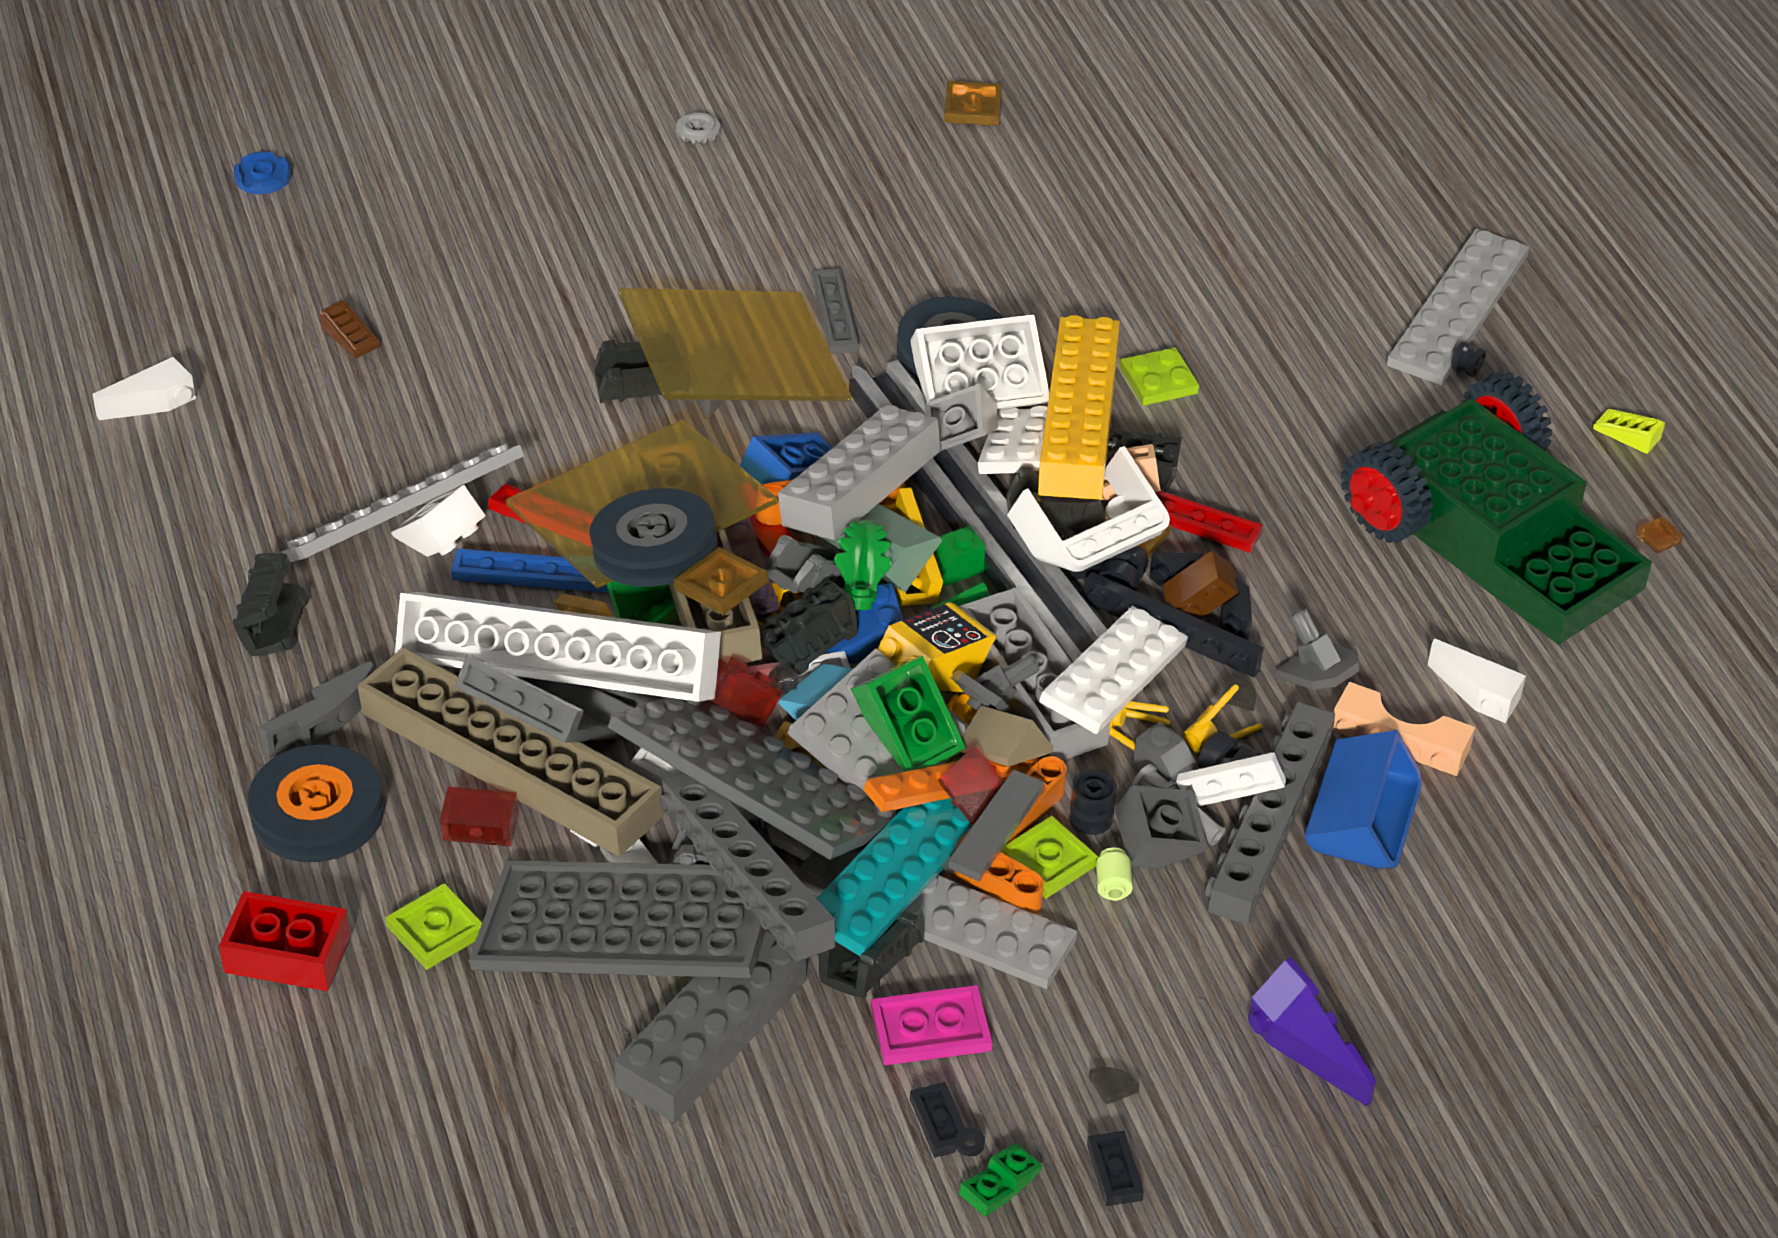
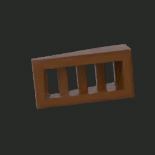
(346, 328)

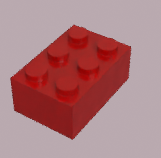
(285, 941)

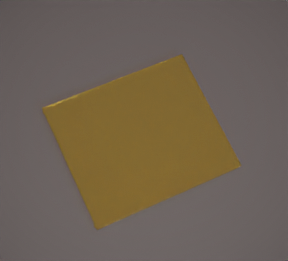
(733, 345)
(667, 458)

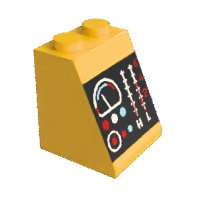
(946, 640)

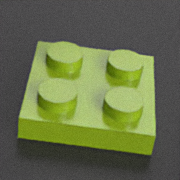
(1159, 376)
(1052, 854)
(434, 926)

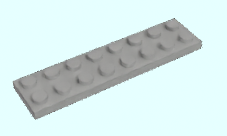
(1458, 305)
(402, 501)
(970, 923)

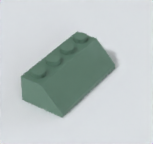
(909, 547)

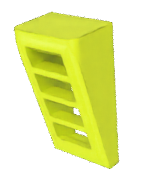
(1635, 430)

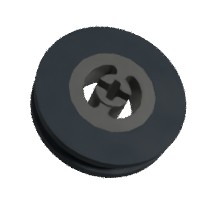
(935, 313)
(652, 536)

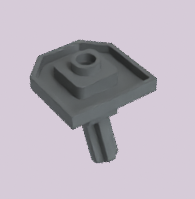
(1319, 660)
(997, 685)

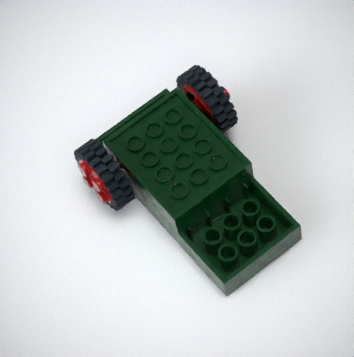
(1498, 508)

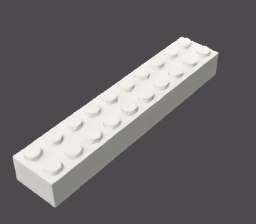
(561, 645)

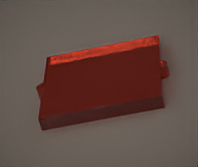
(971, 784)

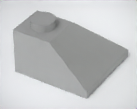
(963, 415)

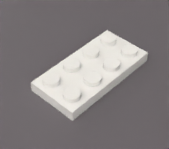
(1014, 442)

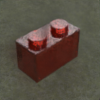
(744, 693)
(479, 816)

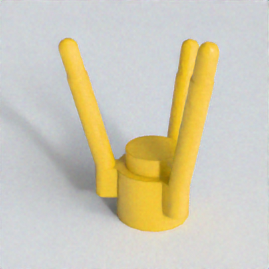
(1119, 719)
(1203, 728)

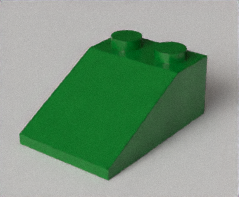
(909, 715)

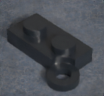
(943, 1123)

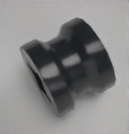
(1468, 359)

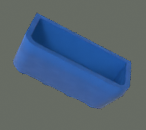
(1366, 800)

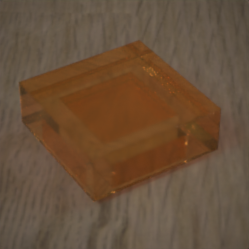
(1659, 535)

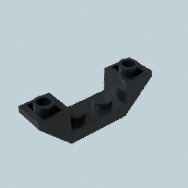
(1236, 611)

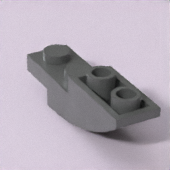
(315, 721)

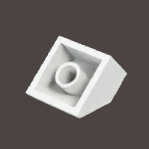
(441, 523)

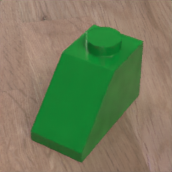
(960, 555)

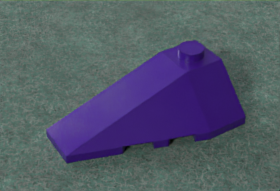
(1297, 1026)

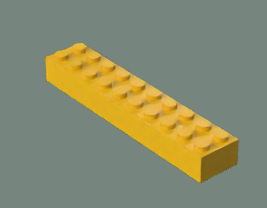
(1079, 408)

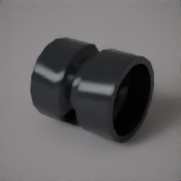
(1126, 567)
(1223, 749)
(1092, 802)

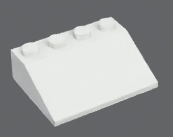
(996, 353)

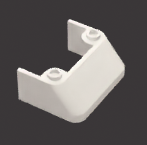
(1131, 518)

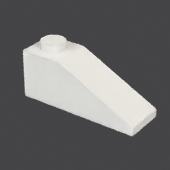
(147, 392)
(1478, 681)

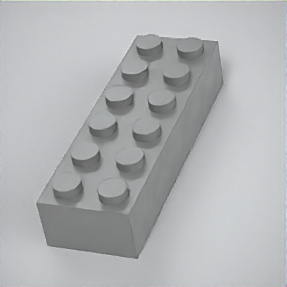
(859, 472)
(1021, 634)

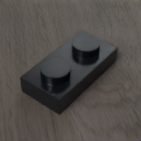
(1115, 1168)

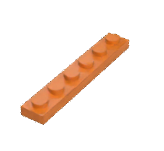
(921, 785)

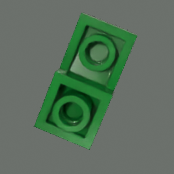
(1002, 1180)

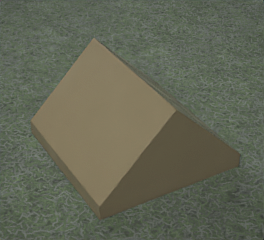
(1005, 737)

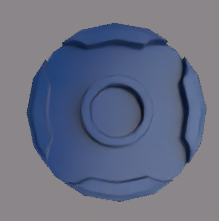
(262, 173)

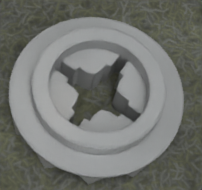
(690, 127)

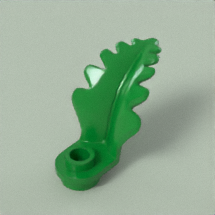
(863, 561)

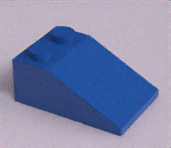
(782, 456)
(871, 625)

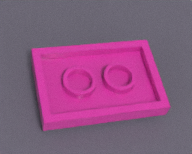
(931, 1025)

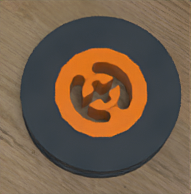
(316, 827)

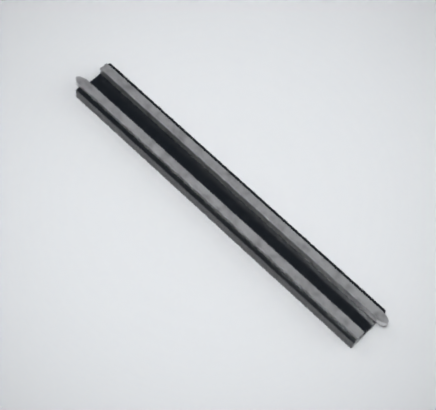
(976, 500)

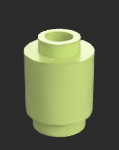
(1114, 874)

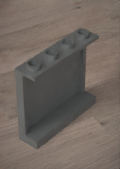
(553, 707)

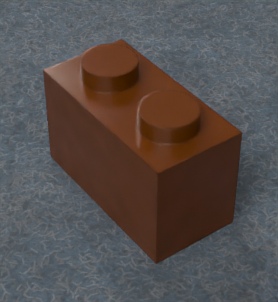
(1201, 586)

